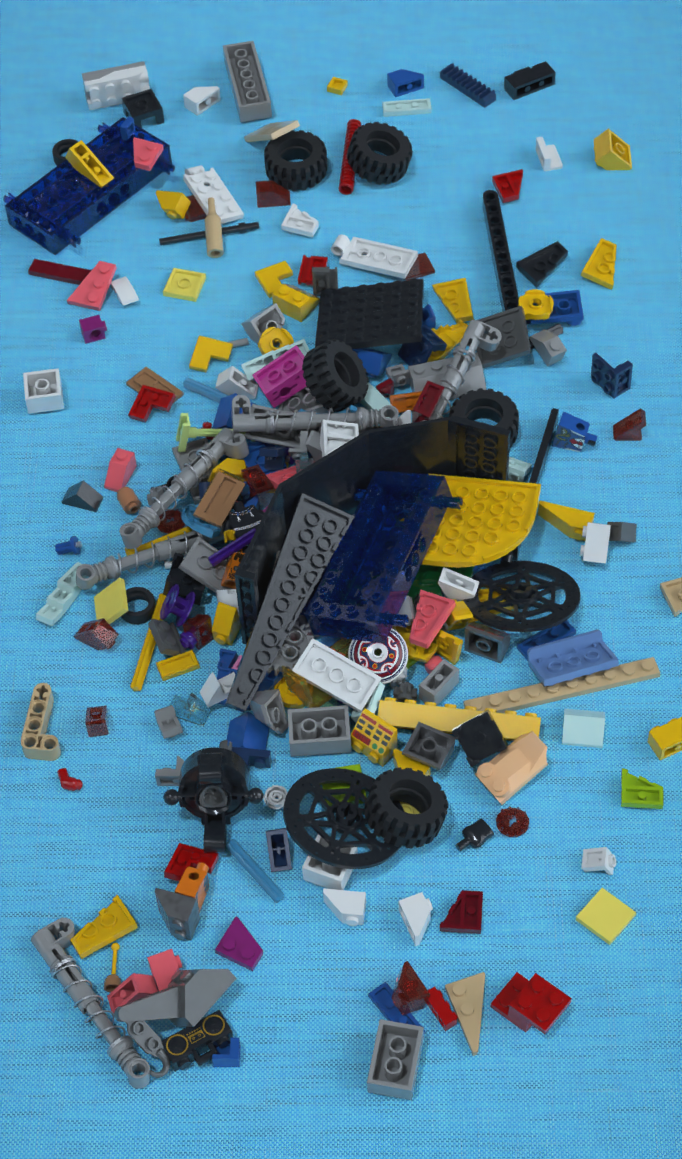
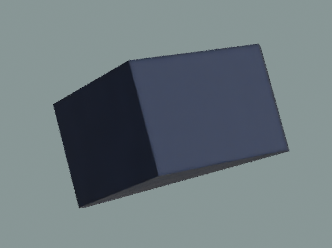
(278, 849)

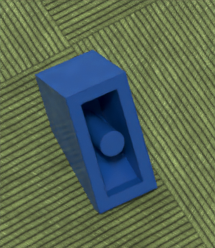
(404, 82)

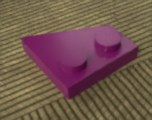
(239, 946)

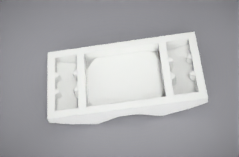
(336, 434)

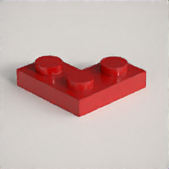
(147, 400)
(188, 856)

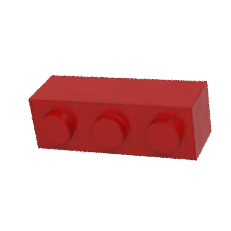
(441, 1009)

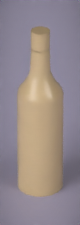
(213, 231)

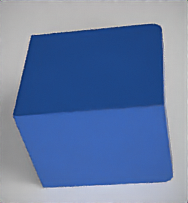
(229, 1055)

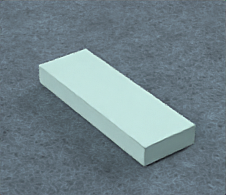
(406, 107)

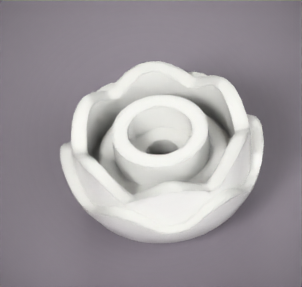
(273, 792)

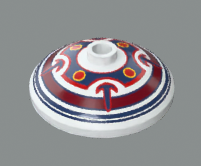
(389, 663)

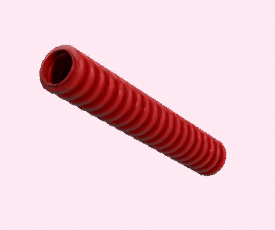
(347, 174)

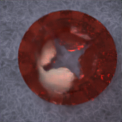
(169, 527)
(518, 827)

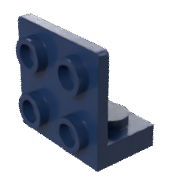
(419, 352)
(611, 380)

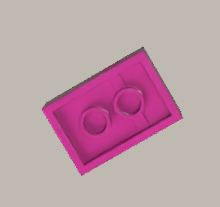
(282, 376)

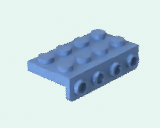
(571, 658)

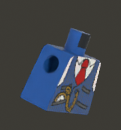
(573, 433)

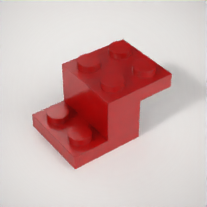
(531, 1002)

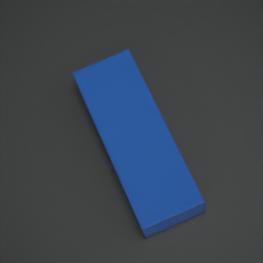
(545, 636)
(382, 999)

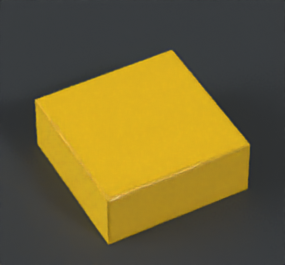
(337, 85)

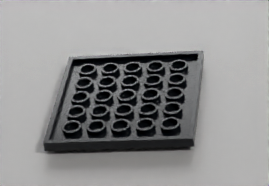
(372, 314)

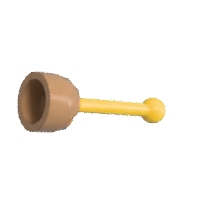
(113, 981)

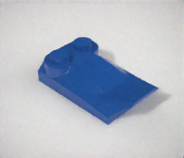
(566, 308)

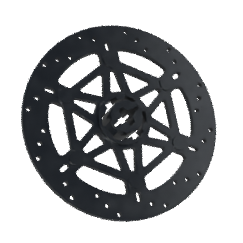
(523, 596)
(296, 822)

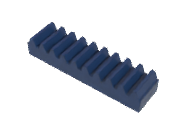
(468, 85)

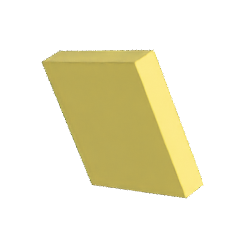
(184, 284)
(111, 601)
(605, 916)

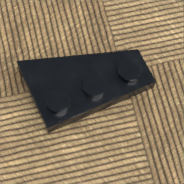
(542, 263)

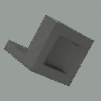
(622, 531)

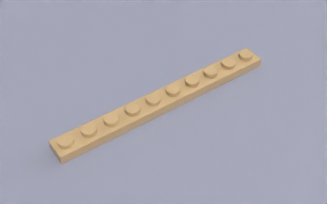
(538, 694)

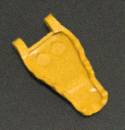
(451, 336)

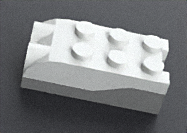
(109, 85)

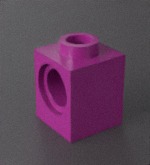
(92, 329)

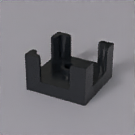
(142, 106)
(186, 582)
(480, 737)

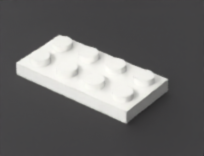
(337, 675)

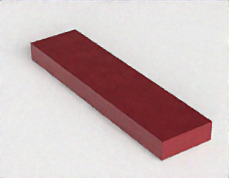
(58, 271)

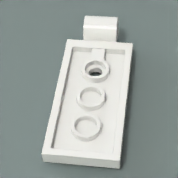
(225, 204)
(378, 258)

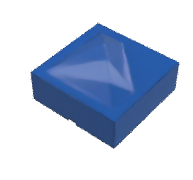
(127, 128)

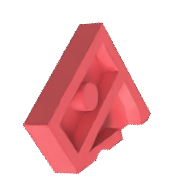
(146, 153)

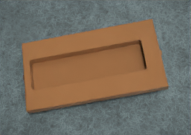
(150, 378)
(219, 499)

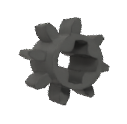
(405, 691)

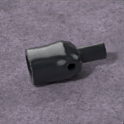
(475, 835)

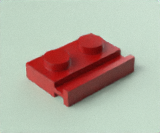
(305, 273)

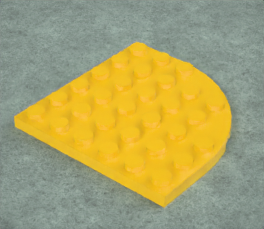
(488, 525)

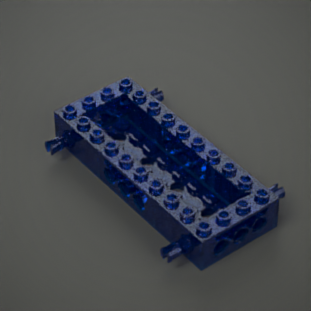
(77, 198)
(364, 554)

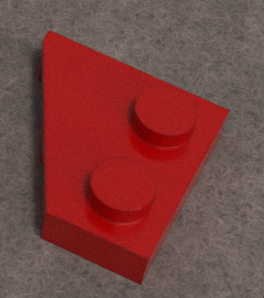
(508, 185)

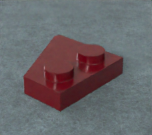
(465, 914)

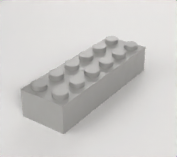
(247, 81)

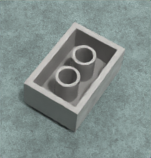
(319, 731)
(395, 1059)

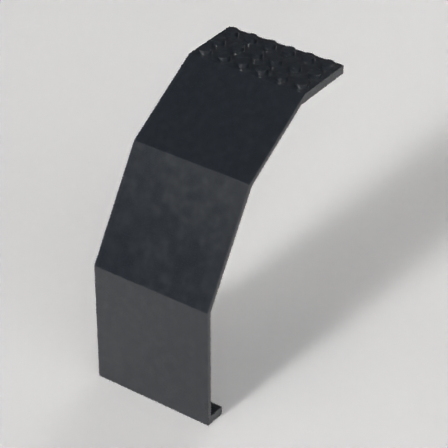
(426, 447)

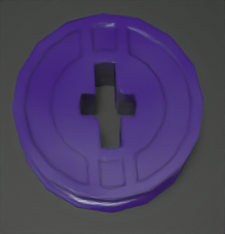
(177, 605)

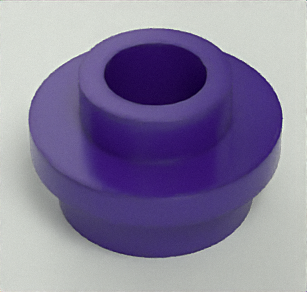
(188, 640)

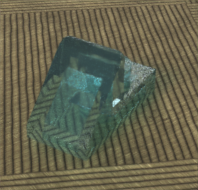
(191, 709)

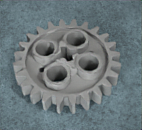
(291, 648)

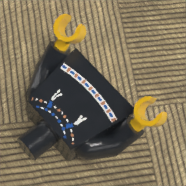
(241, 521)

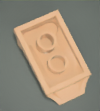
(513, 767)

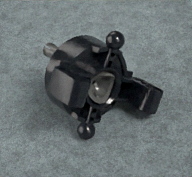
(214, 788)

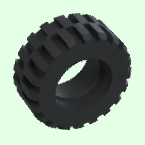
(385, 140)
(296, 146)
(335, 375)
(490, 406)
(399, 826)

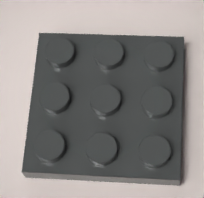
(514, 337)

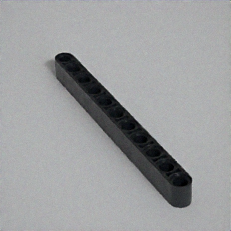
(499, 251)

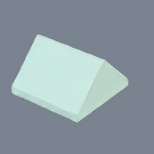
(583, 728)

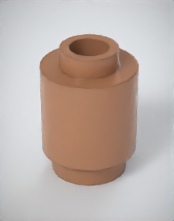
(128, 500)

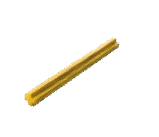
(147, 650)

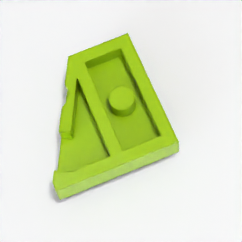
(640, 792)

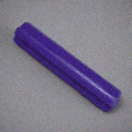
(231, 548)

